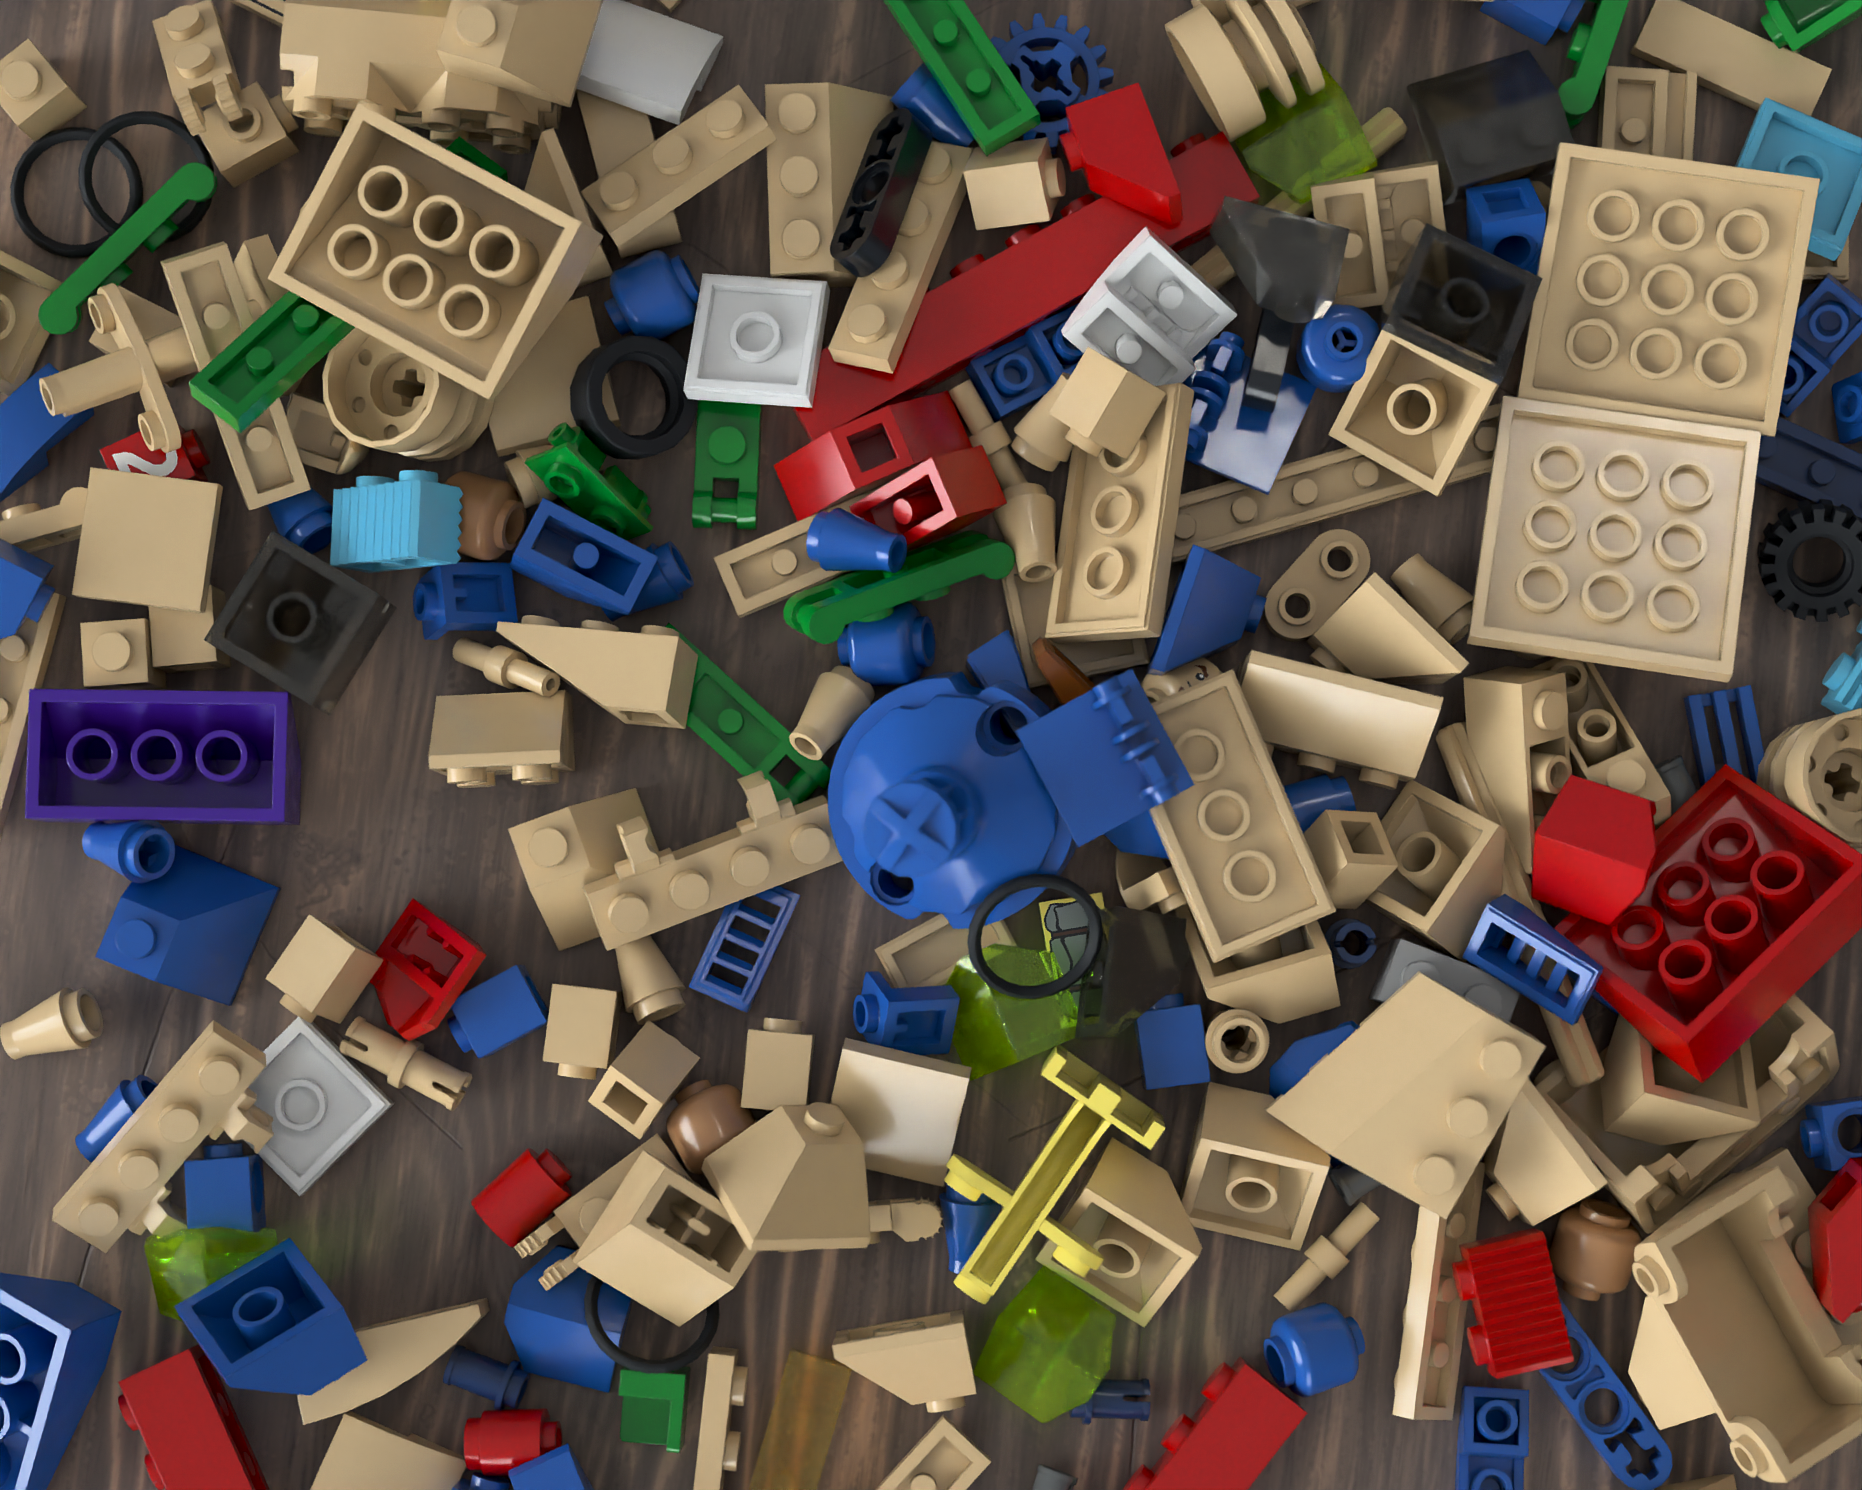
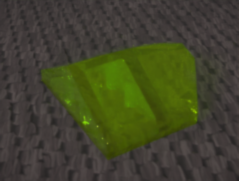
(1307, 142)
(1002, 1029)
(197, 1258)
(1048, 1347)

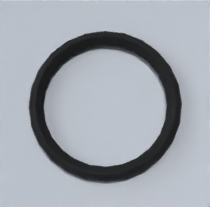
(115, 125)
(24, 166)
(1011, 887)
(640, 1364)

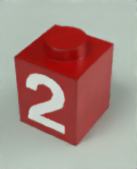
(134, 456)

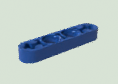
(1595, 1373)

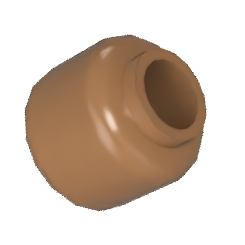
(490, 515)
(706, 1121)
(1594, 1249)

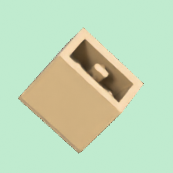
(501, 736)
(665, 1243)

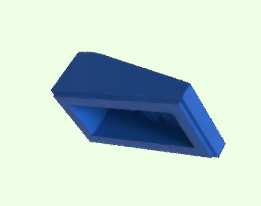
(997, 662)
(1489, 955)
(726, 992)

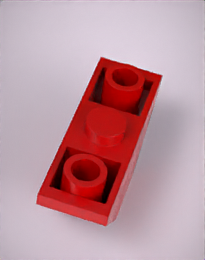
(870, 452)
(1837, 1242)

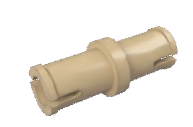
(405, 1063)

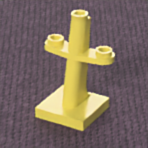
(1027, 1208)

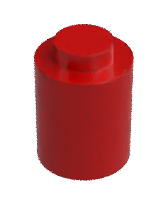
(523, 1195)

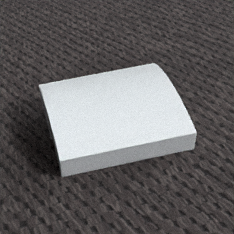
(647, 60)
(1149, 312)

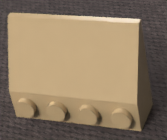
(433, 254)

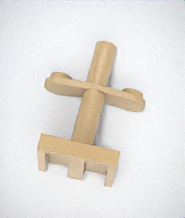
(150, 362)

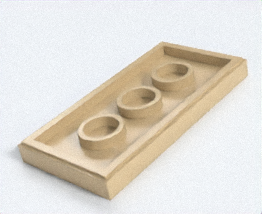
(1121, 532)
(1235, 828)

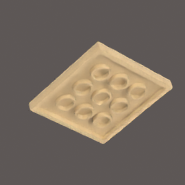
(1667, 287)
(1615, 539)

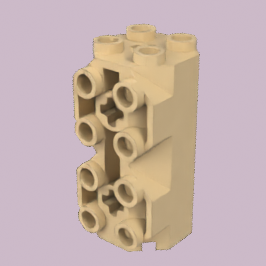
(389, 63)

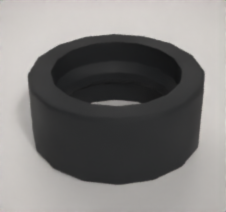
(590, 412)

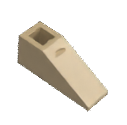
(629, 674)
(1603, 741)
(1520, 745)

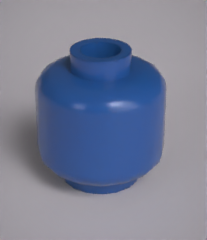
(653, 296)
(1328, 366)
(889, 649)
(1313, 1349)

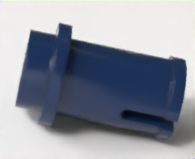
(1340, 956)
(487, 1377)
(1109, 1401)

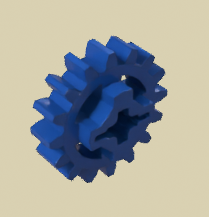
(1058, 63)

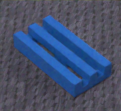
(1748, 726)

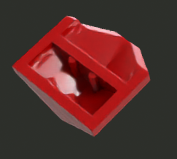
(1594, 850)
(423, 970)

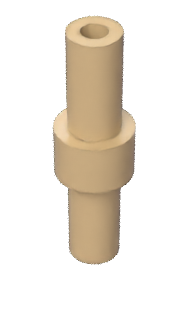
(987, 433)
(506, 667)
(1326, 1257)

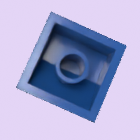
(274, 1326)

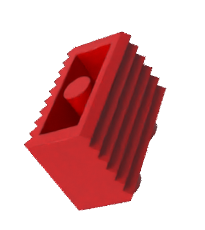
(1513, 1304)

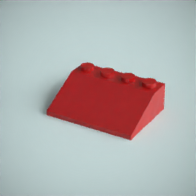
(1728, 924)

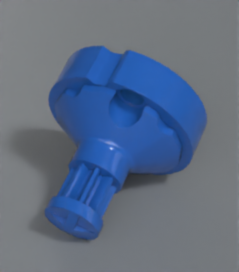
(944, 799)

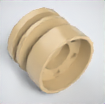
(1243, 58)
(398, 402)
(1820, 773)

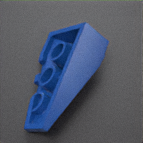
(50, 1363)

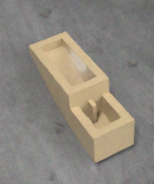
(394, 1355)

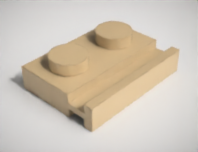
(1648, 111)

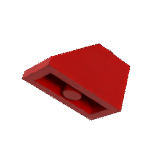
(1122, 153)
(935, 497)

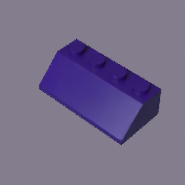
(162, 757)

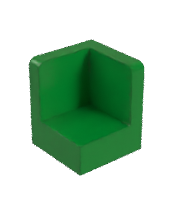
(654, 1407)

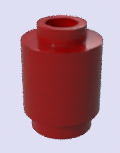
(508, 1439)

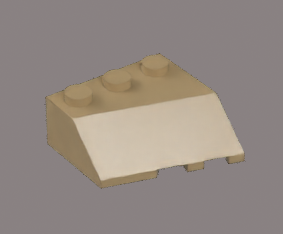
(1414, 1091)

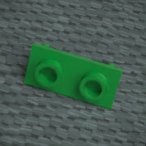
(573, 476)

